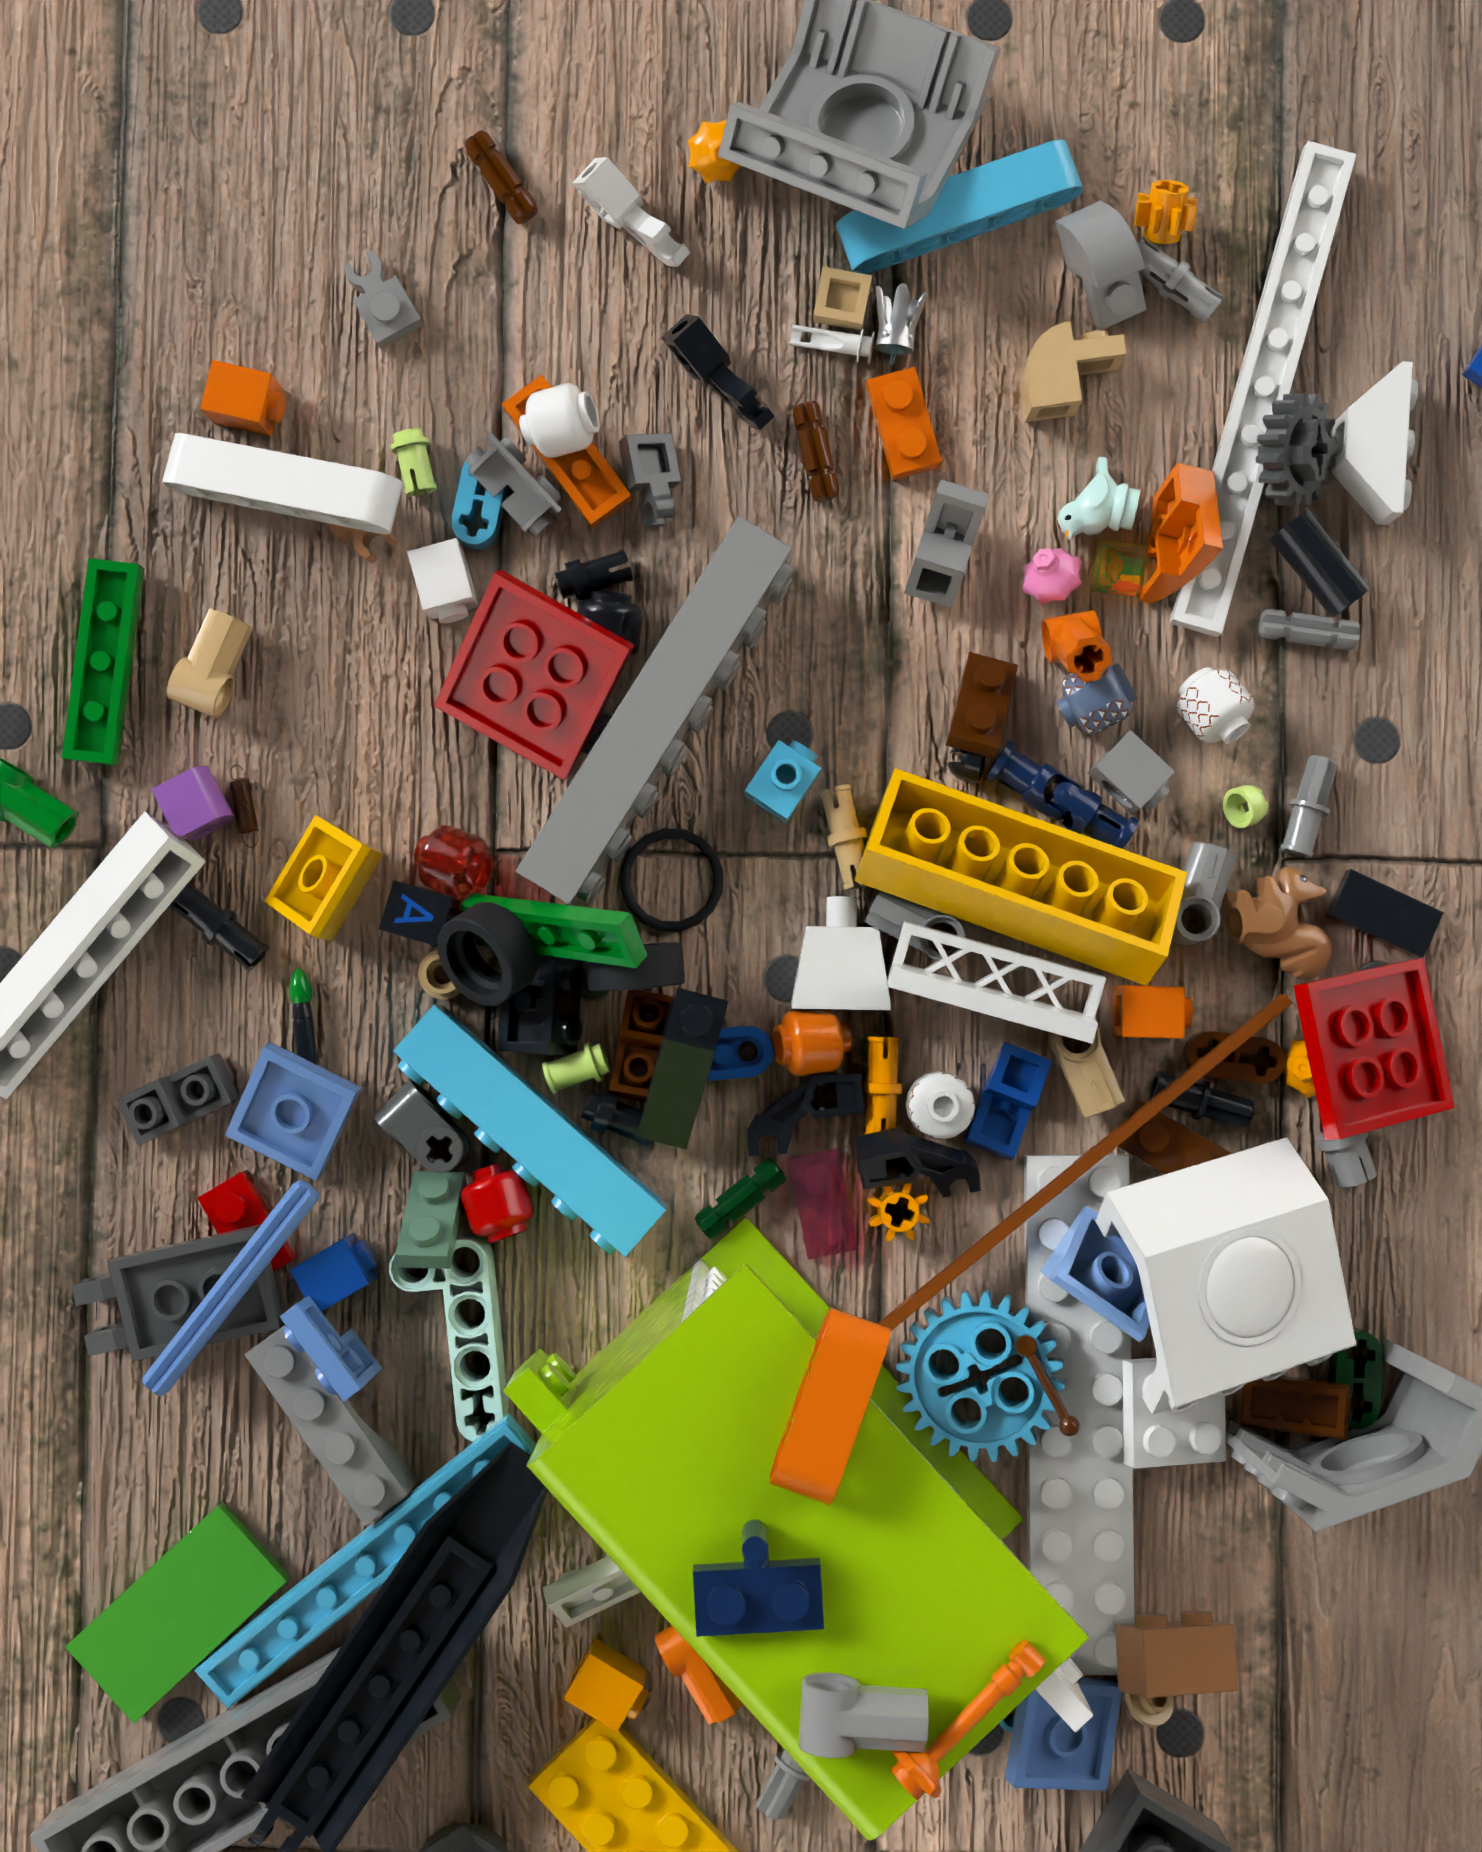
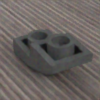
(178, 1099)

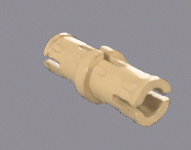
(845, 831)

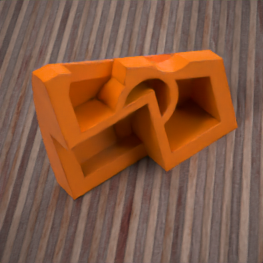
(1183, 530)

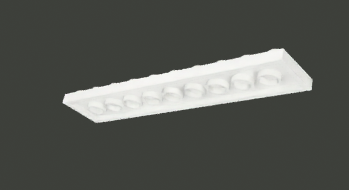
(1079, 1482)

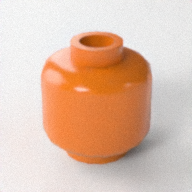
(811, 1041)

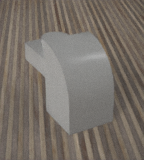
(1107, 257)
(946, 543)

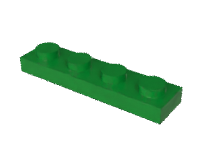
(103, 662)
(573, 930)

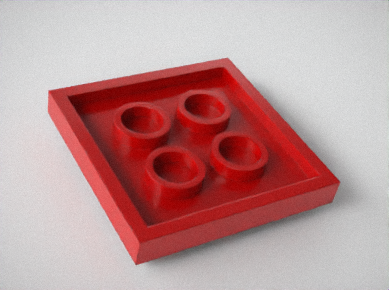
(533, 674)
(1373, 1048)

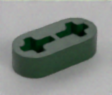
(1367, 1379)

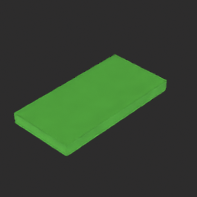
(178, 1612)

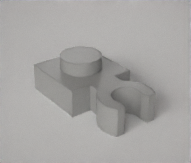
(383, 305)

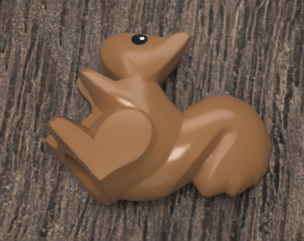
(1271, 924)

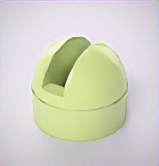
(1234, 809)

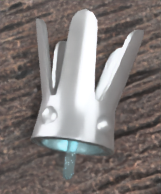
(897, 323)

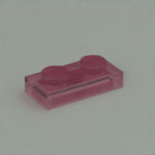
(822, 1203)

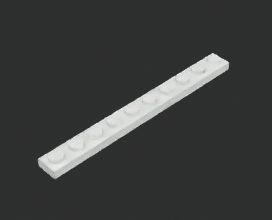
(1267, 373)

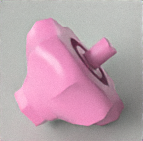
(1051, 575)

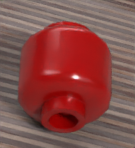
(497, 1203)

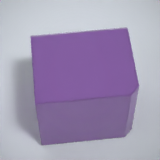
(193, 803)

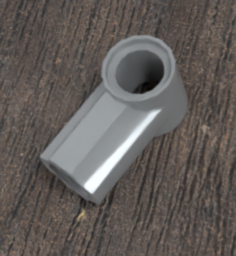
(1205, 885)
(890, 912)
(845, 1716)

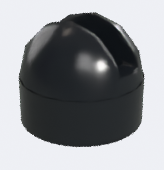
(970, 766)

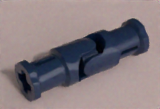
(1068, 803)

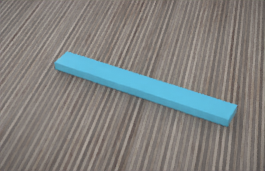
(346, 1576)

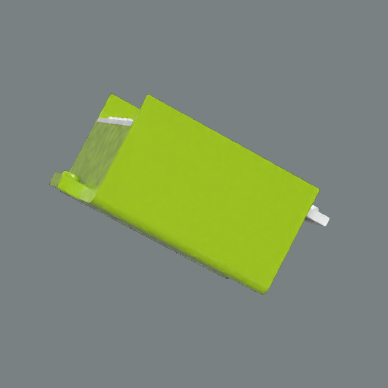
(672, 1453)

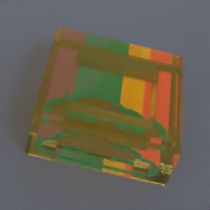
(1118, 567)

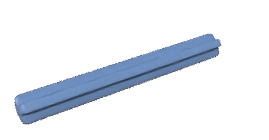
(230, 1287)

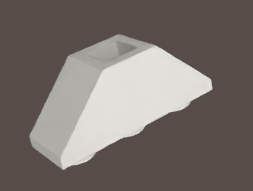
(1377, 445)

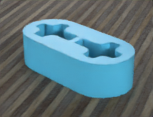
(465, 507)

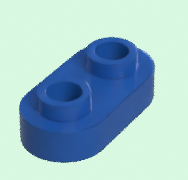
(726, 1060)

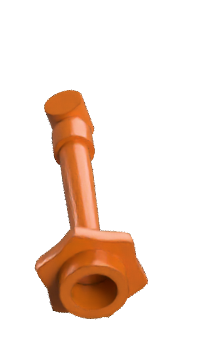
(919, 1770)

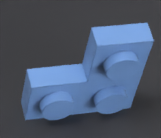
(341, 1360)

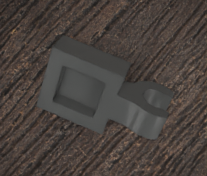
(651, 467)

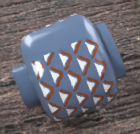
(1099, 702)

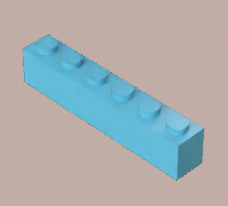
(530, 1129)

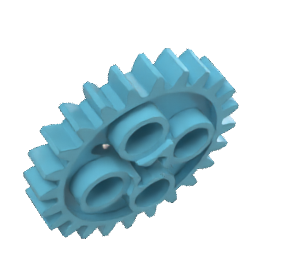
(959, 1332)

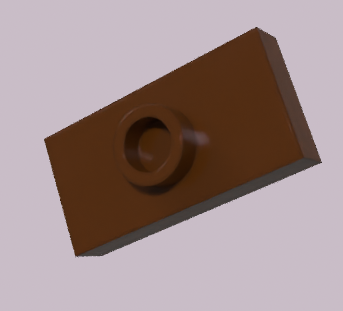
(1297, 1406)

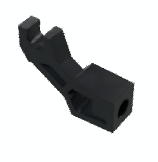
(708, 364)
(782, 1115)
(898, 1158)

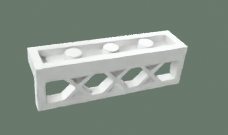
(993, 1001)

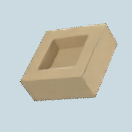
(842, 298)

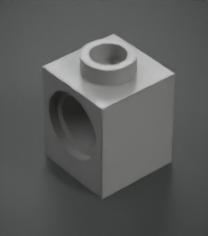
(1132, 774)

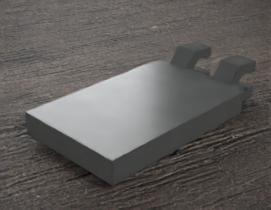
(163, 1288)

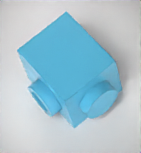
(783, 779)

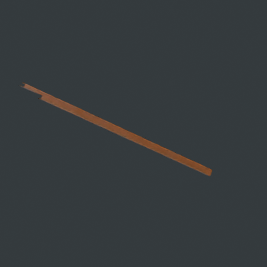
(1085, 1162)

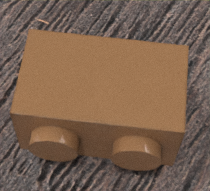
(1176, 1656)

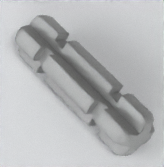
(1309, 629)

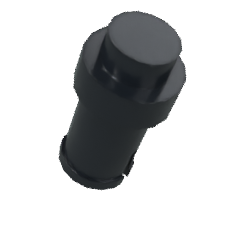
(582, 578)
(610, 1114)

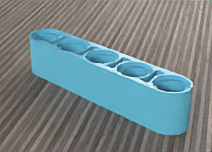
(967, 207)

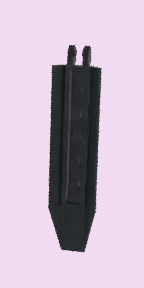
(399, 1656)

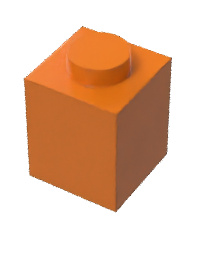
(243, 398)
(1151, 1011)

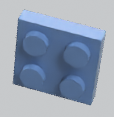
(293, 1111)
(1053, 1756)

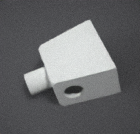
(841, 963)

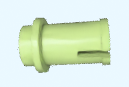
(414, 461)
(576, 1068)

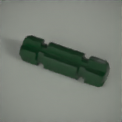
(740, 1198)

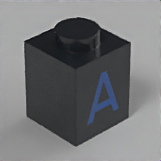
(417, 912)

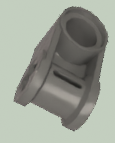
(417, 1122)

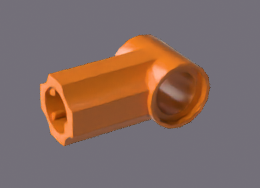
(1077, 644)
(706, 1688)

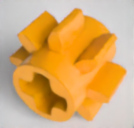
(1165, 211)
(903, 1223)

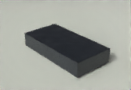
(1384, 914)

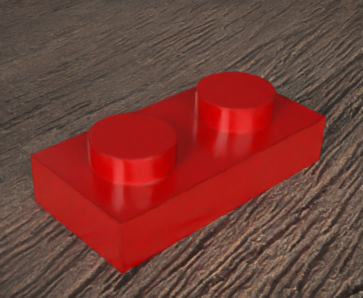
(237, 1206)

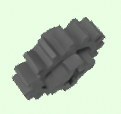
(1296, 449)

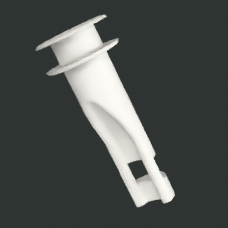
(835, 341)

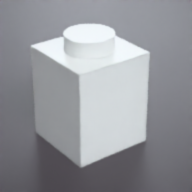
(443, 581)

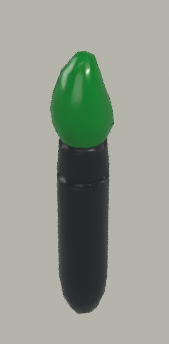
(300, 996)

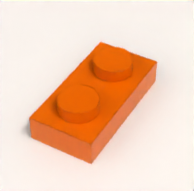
(903, 423)

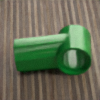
(33, 808)

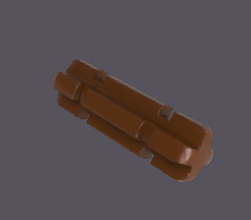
(501, 177)
(815, 451)

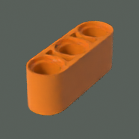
(830, 1406)

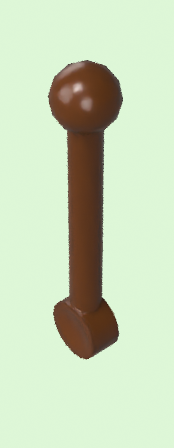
(1027, 1346)

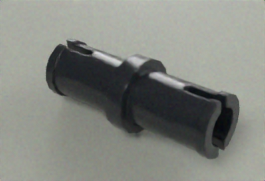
(219, 927)

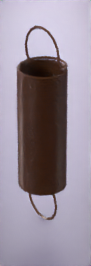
(244, 806)

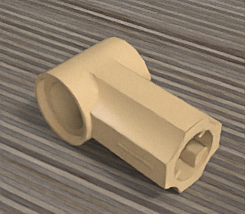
(205, 676)
(1088, 1075)

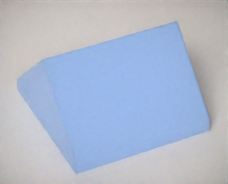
(1100, 1274)

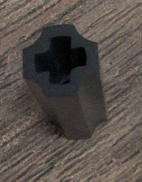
(1320, 563)

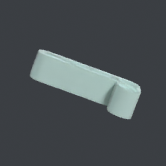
(468, 1336)

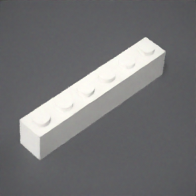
(89, 942)

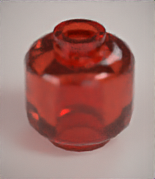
(453, 861)

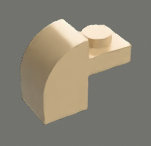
(1053, 369)

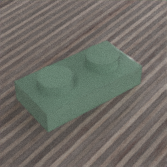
(431, 1220)

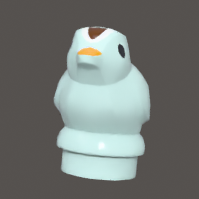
(1099, 506)

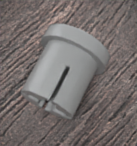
(1348, 1159)

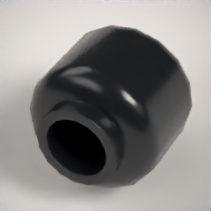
(615, 614)

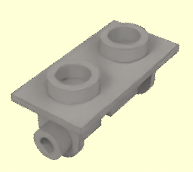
(504, 467)

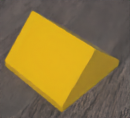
(323, 879)

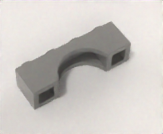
(353, 1455)

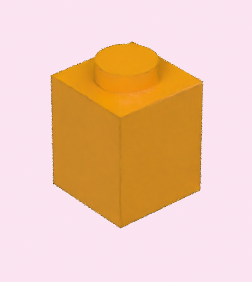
(607, 1685)

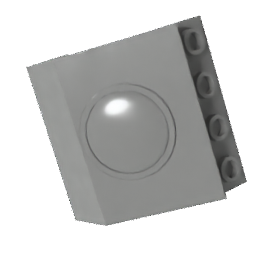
(866, 109)
(1416, 1445)

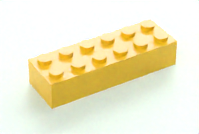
(1022, 877)

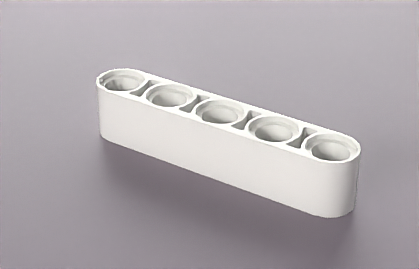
(283, 483)

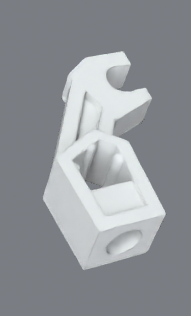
(620, 206)

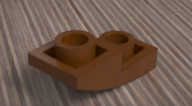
(638, 1043)

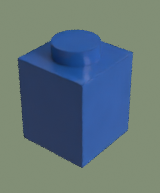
(336, 1271)

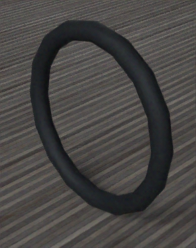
(704, 912)

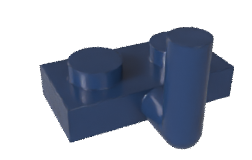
(757, 1592)

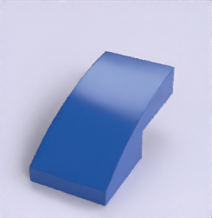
(1007, 1101)

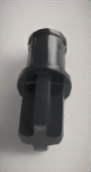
(1207, 1102)

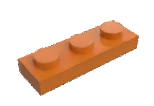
(581, 474)

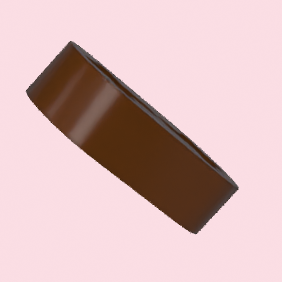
(1232, 1068)

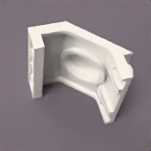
(1233, 1272)

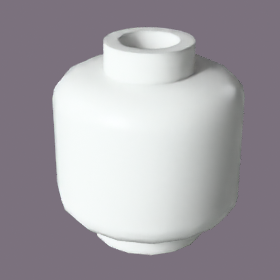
(559, 420)

